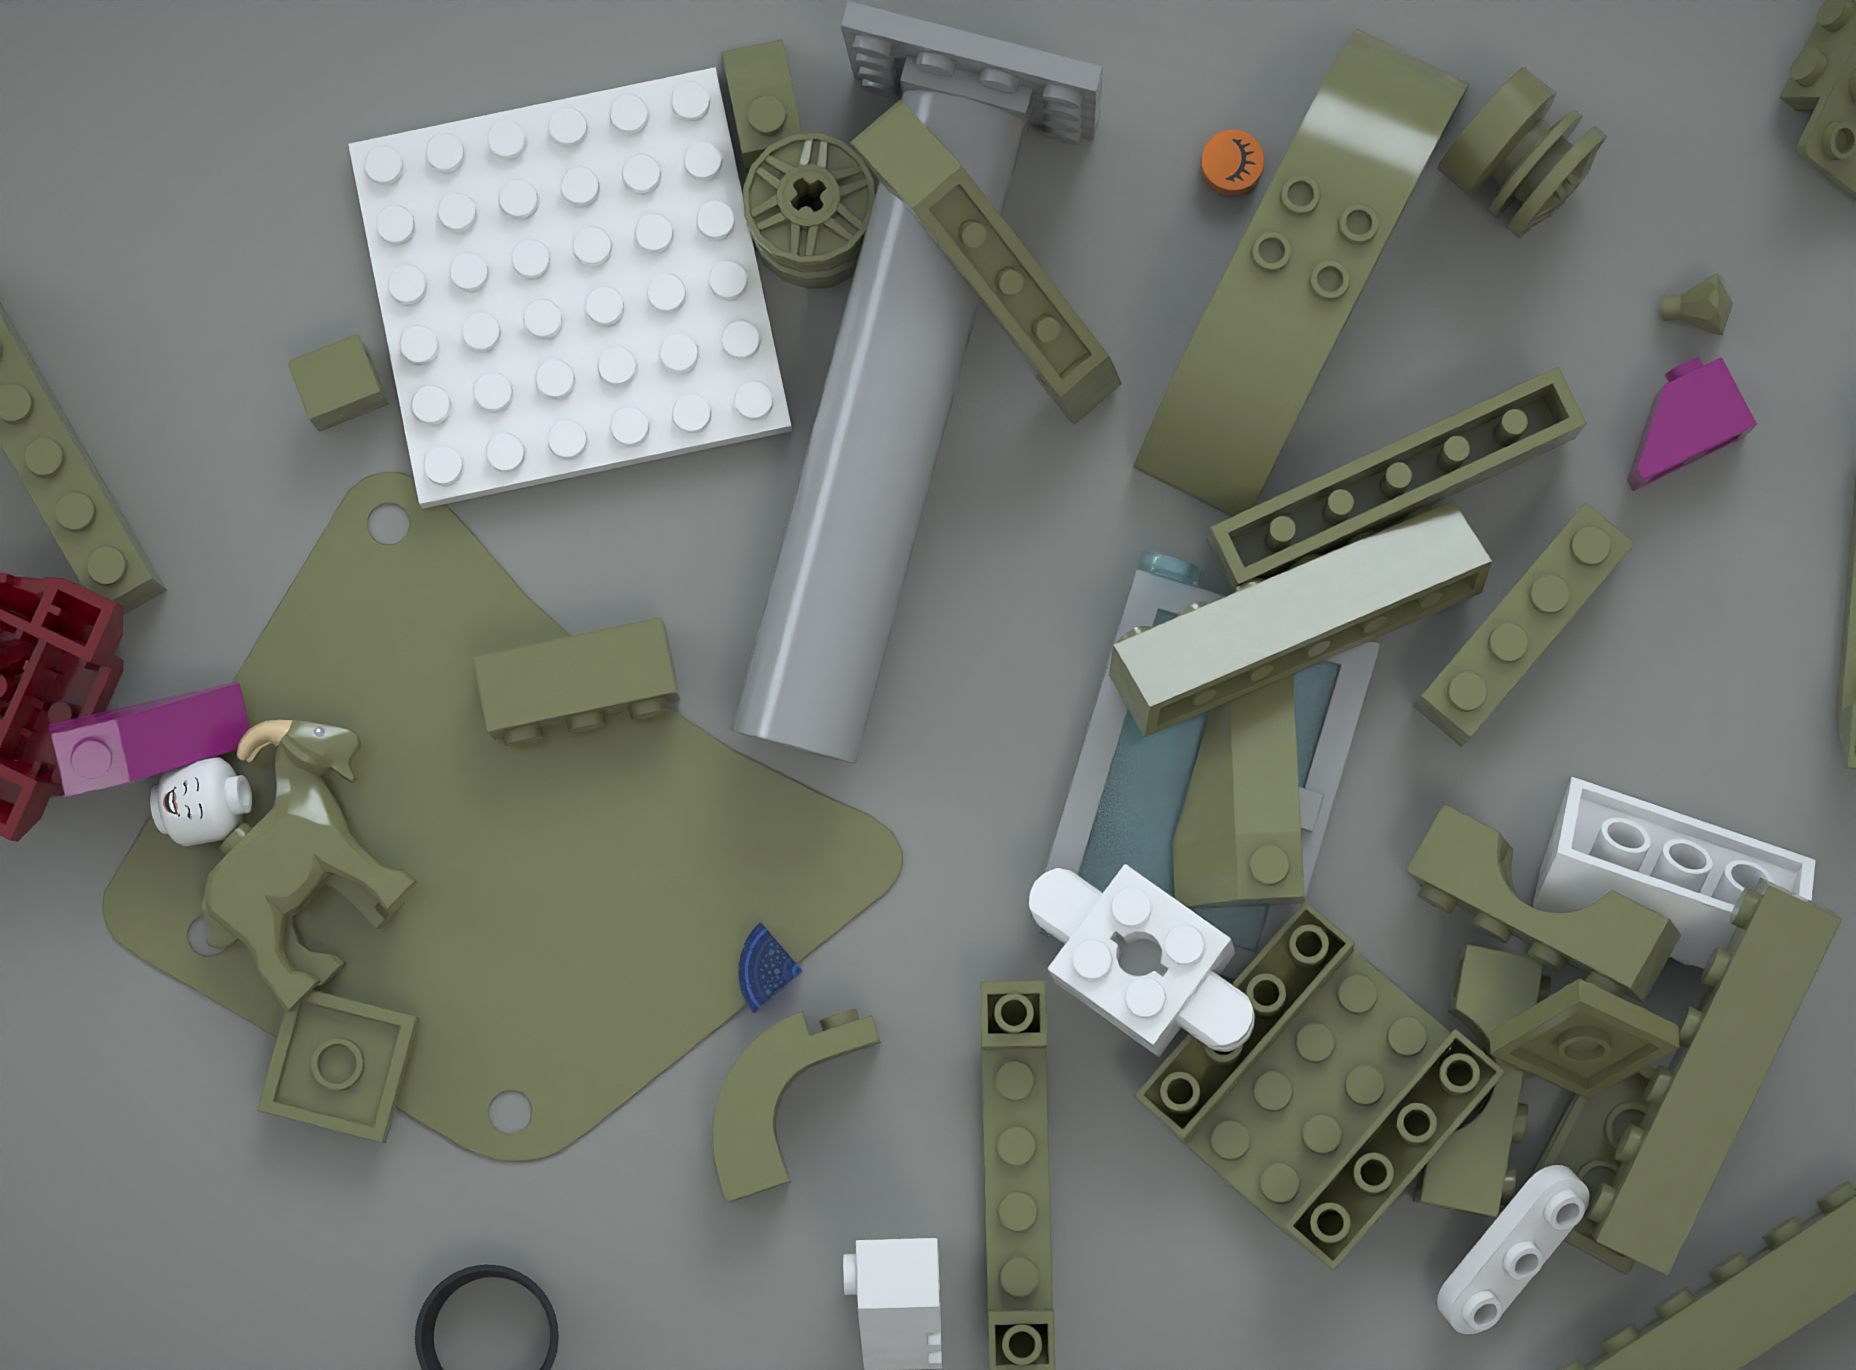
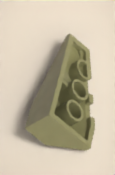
(1242, 807)

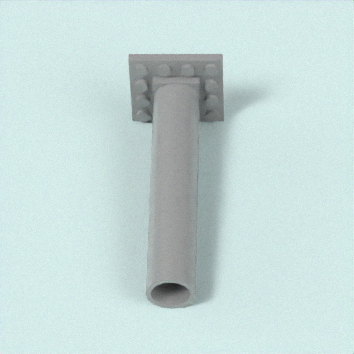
(892, 378)

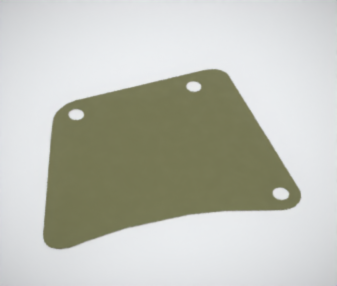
(568, 887)

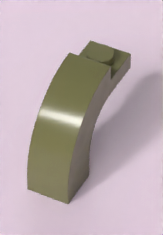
(749, 1099)

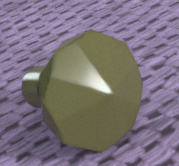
(1703, 305)

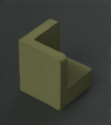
(337, 382)

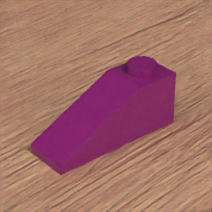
(147, 738)

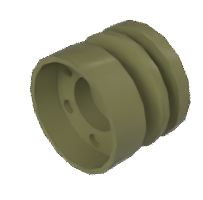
(1522, 152)
(795, 241)

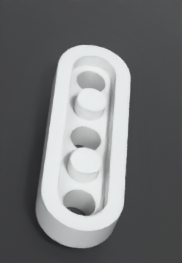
(1513, 1249)

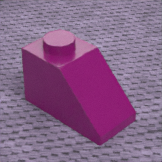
(1690, 420)

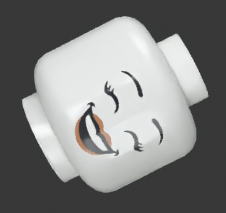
(200, 802)

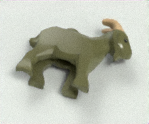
(291, 855)

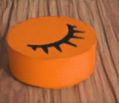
(1232, 162)

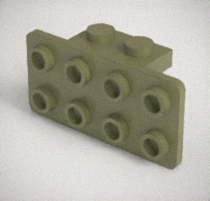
(1826, 82)

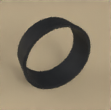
(431, 1307)

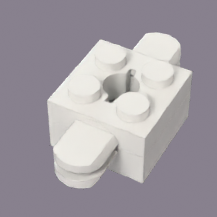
(1142, 960)

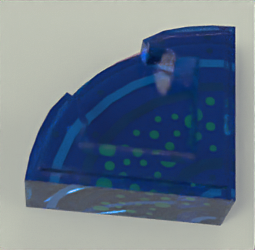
(764, 968)

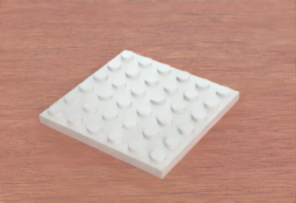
(569, 288)

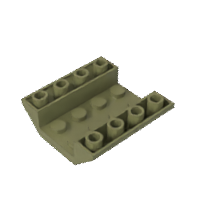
(1327, 1096)

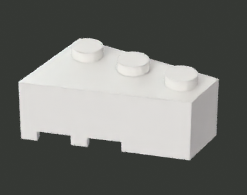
(897, 1302)

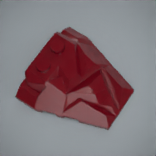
(52, 669)

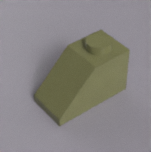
(761, 97)

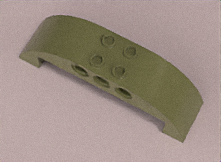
(1298, 273)

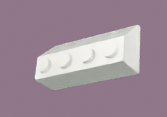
(1660, 861)

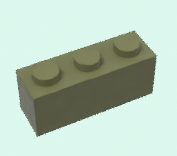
(577, 681)

